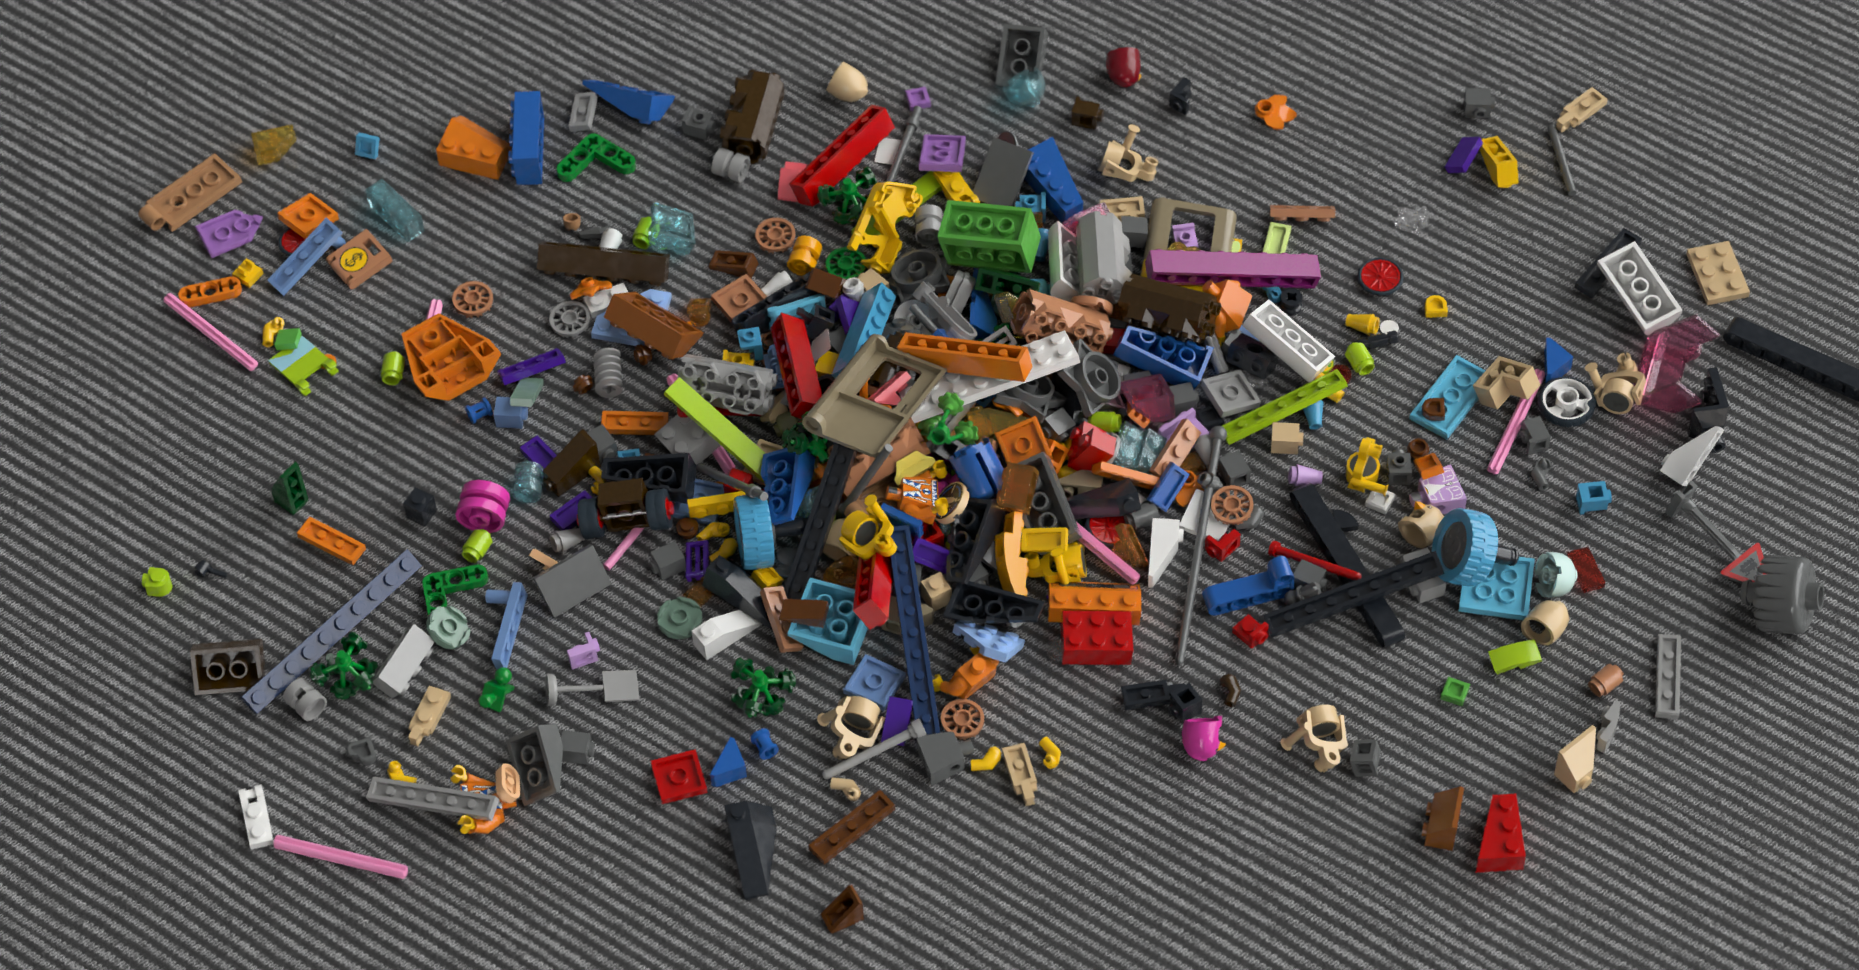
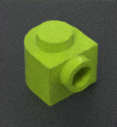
(157, 582)

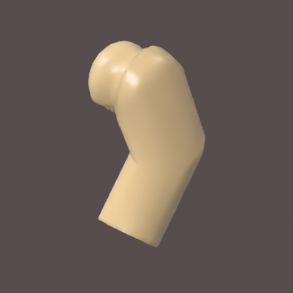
(848, 786)

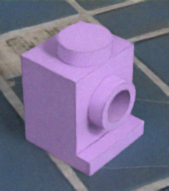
(1185, 234)

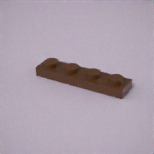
(851, 827)

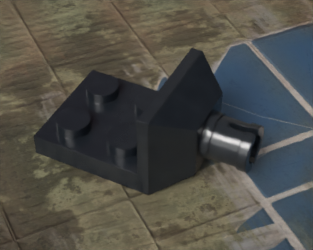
(1715, 411)

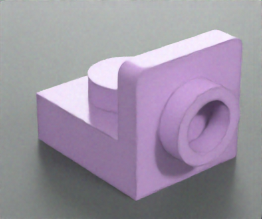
(584, 654)

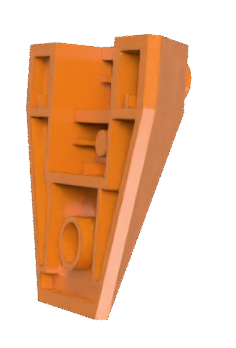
(448, 357)

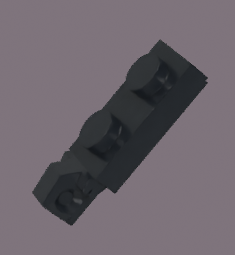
(1147, 694)

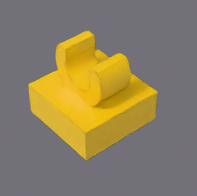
(248, 273)

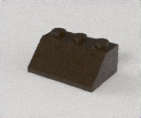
(227, 666)

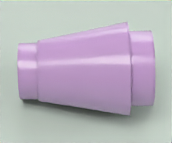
(1303, 475)

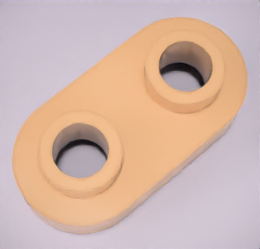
(507, 783)

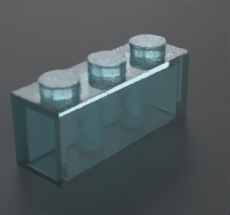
(394, 210)

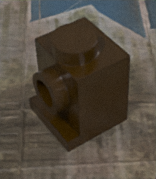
(1086, 114)

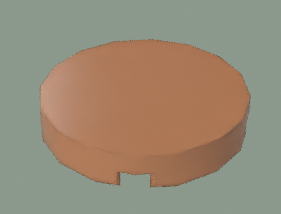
(1093, 303)

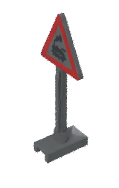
(1743, 565)

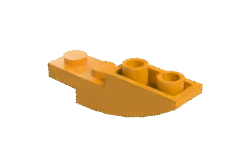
(1010, 567)

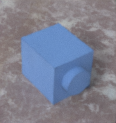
(507, 415)

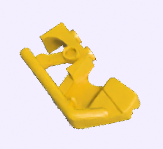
(886, 204)

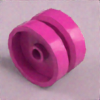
(482, 506)

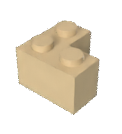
(1504, 379)

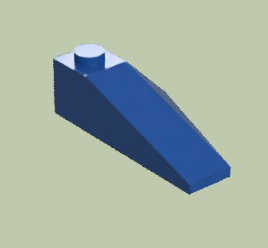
(636, 103)
(982, 313)
(786, 482)

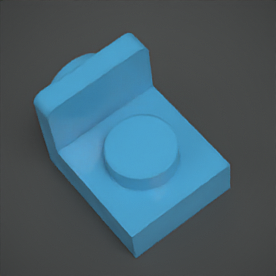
(751, 340)

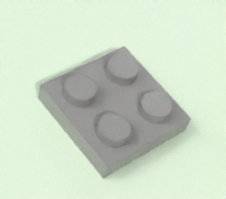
(1230, 393)

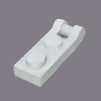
(256, 817)

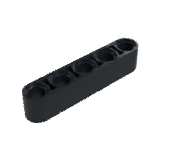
(758, 315)

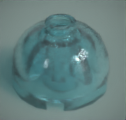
(1026, 88)

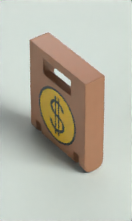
(355, 262)

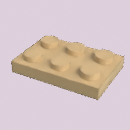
(1718, 273)

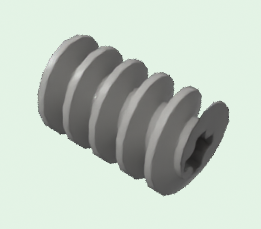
(607, 372)

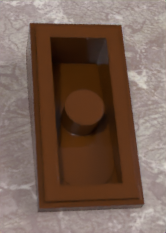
(734, 263)
(805, 612)

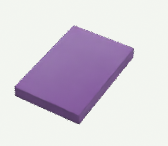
(942, 153)

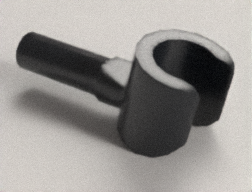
(204, 567)

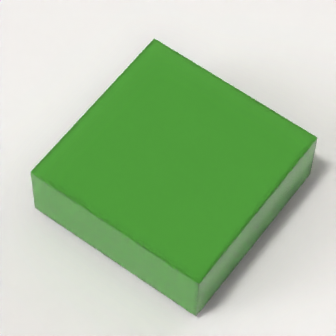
(287, 339)
(1455, 691)

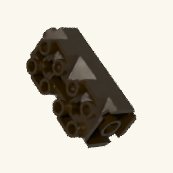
(753, 114)
(1168, 308)

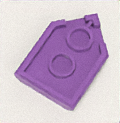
(228, 231)

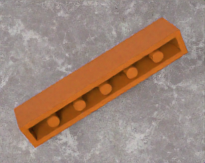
(970, 356)

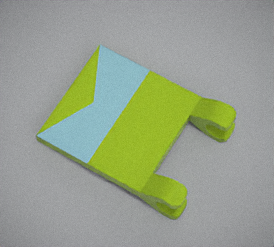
(301, 363)

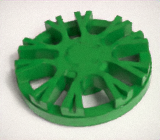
(845, 264)

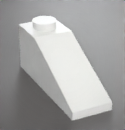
(1687, 459)
(1163, 546)
(722, 632)

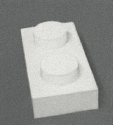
(601, 299)

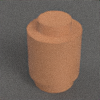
(1606, 680)

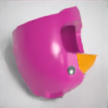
(1201, 737)

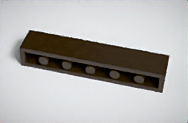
(604, 262)

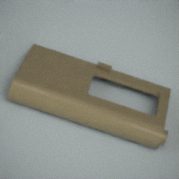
(862, 423)

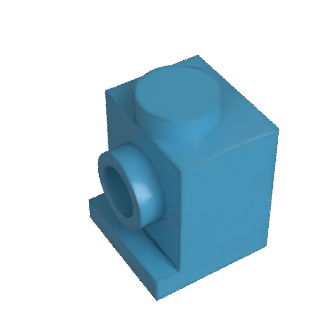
(1035, 202)
(1592, 496)

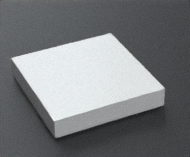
(1191, 518)

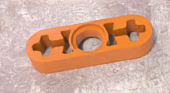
(216, 297)

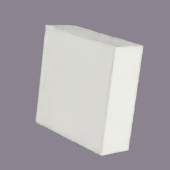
(1380, 503)

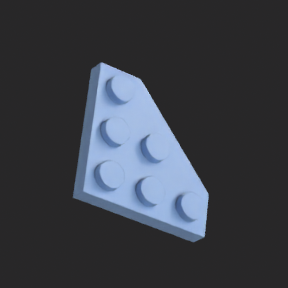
(605, 331)
(989, 640)

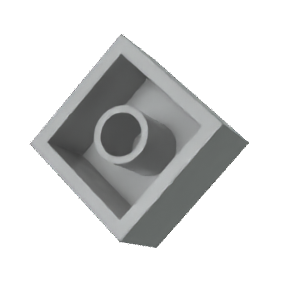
(686, 436)

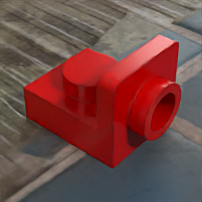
(1224, 547)
(1251, 631)

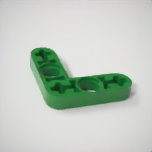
(595, 151)
(444, 587)

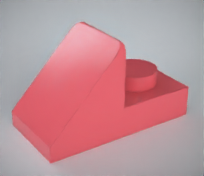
(787, 174)
(887, 393)

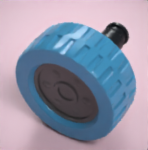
(757, 534)
(1469, 547)

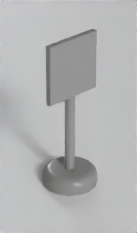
(617, 687)

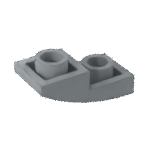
(1610, 719)

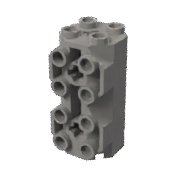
(1102, 256)
(730, 384)

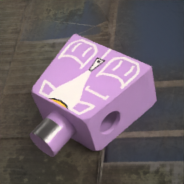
(1440, 491)

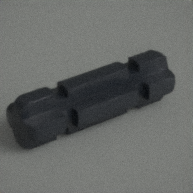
(1379, 339)

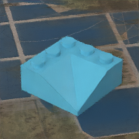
(842, 629)

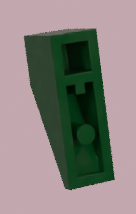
(1000, 281)
(290, 490)

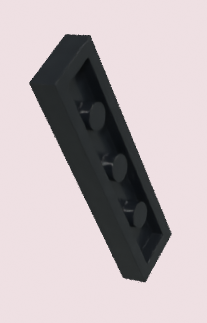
(1593, 278)

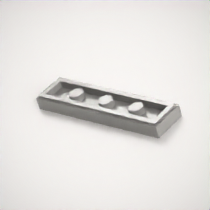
(1668, 676)

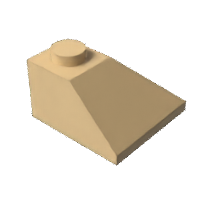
(1576, 761)

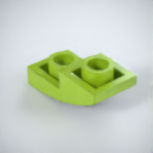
(1515, 655)

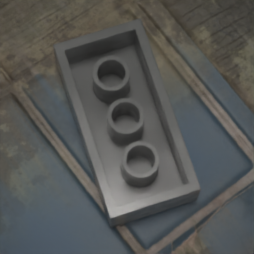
(1049, 502)

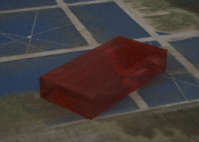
(1587, 569)

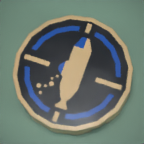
(957, 498)

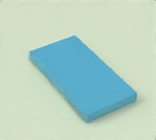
(1458, 393)

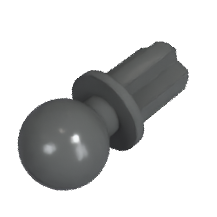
(1302, 593)

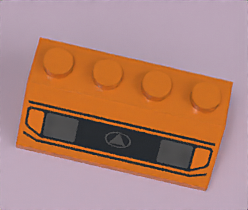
(1093, 597)

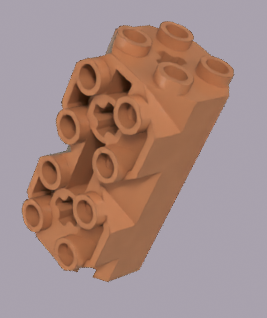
(1045, 315)
(903, 444)

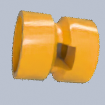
(804, 255)

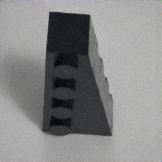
(662, 471)

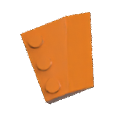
(472, 149)

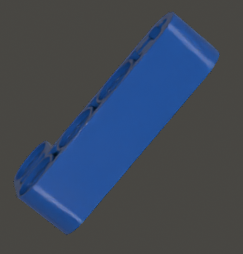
(1250, 589)

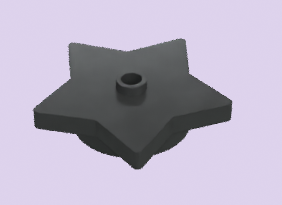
(917, 267)
(1094, 380)
(1032, 397)

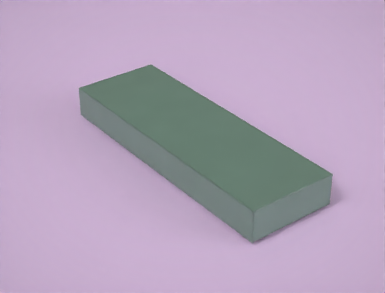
(526, 392)

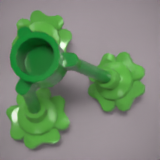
(939, 433)

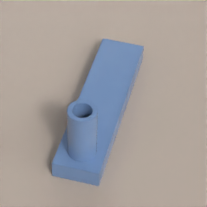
(306, 255)
(508, 630)

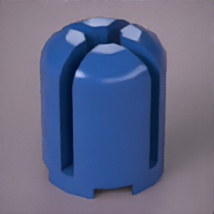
(978, 469)

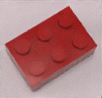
(1096, 637)

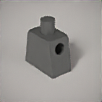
(942, 755)

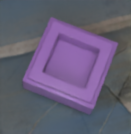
(918, 97)

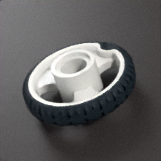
(1562, 411)

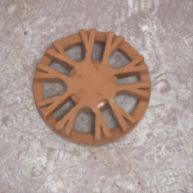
(775, 235)
(472, 299)
(1232, 505)
(962, 718)

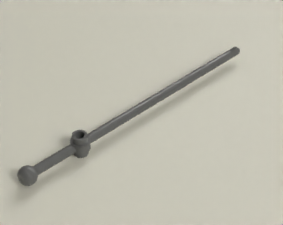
(1210, 484)

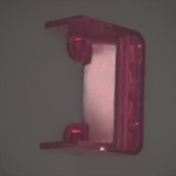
(1665, 362)

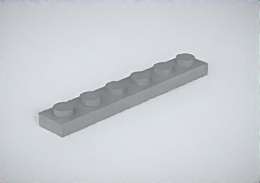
(432, 798)

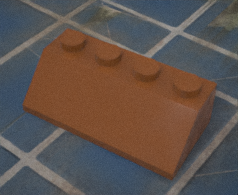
(652, 324)

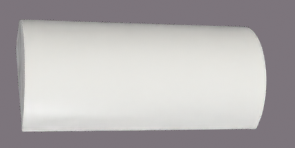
(1063, 262)
(1640, 288)
(1288, 341)

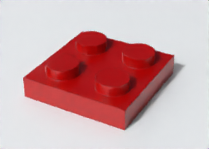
(678, 776)

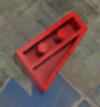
(1503, 838)

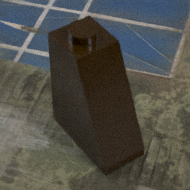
(571, 464)

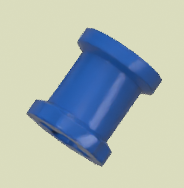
(484, 404)
(764, 744)

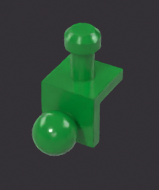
(496, 690)

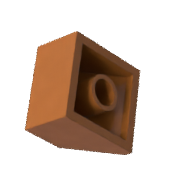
(1443, 819)

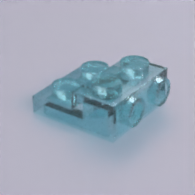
(671, 229)
(1138, 448)

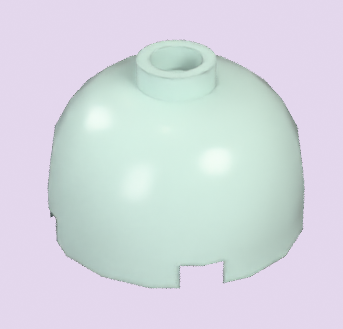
(1555, 574)

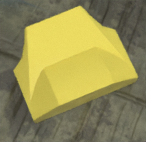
(913, 465)

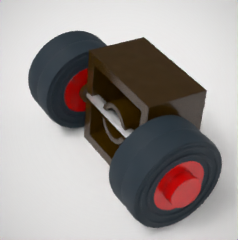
(624, 507)

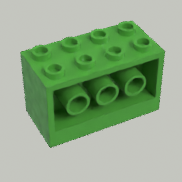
(989, 236)

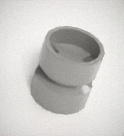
(728, 164)
(928, 222)
(303, 698)

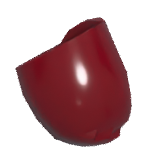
(1124, 66)

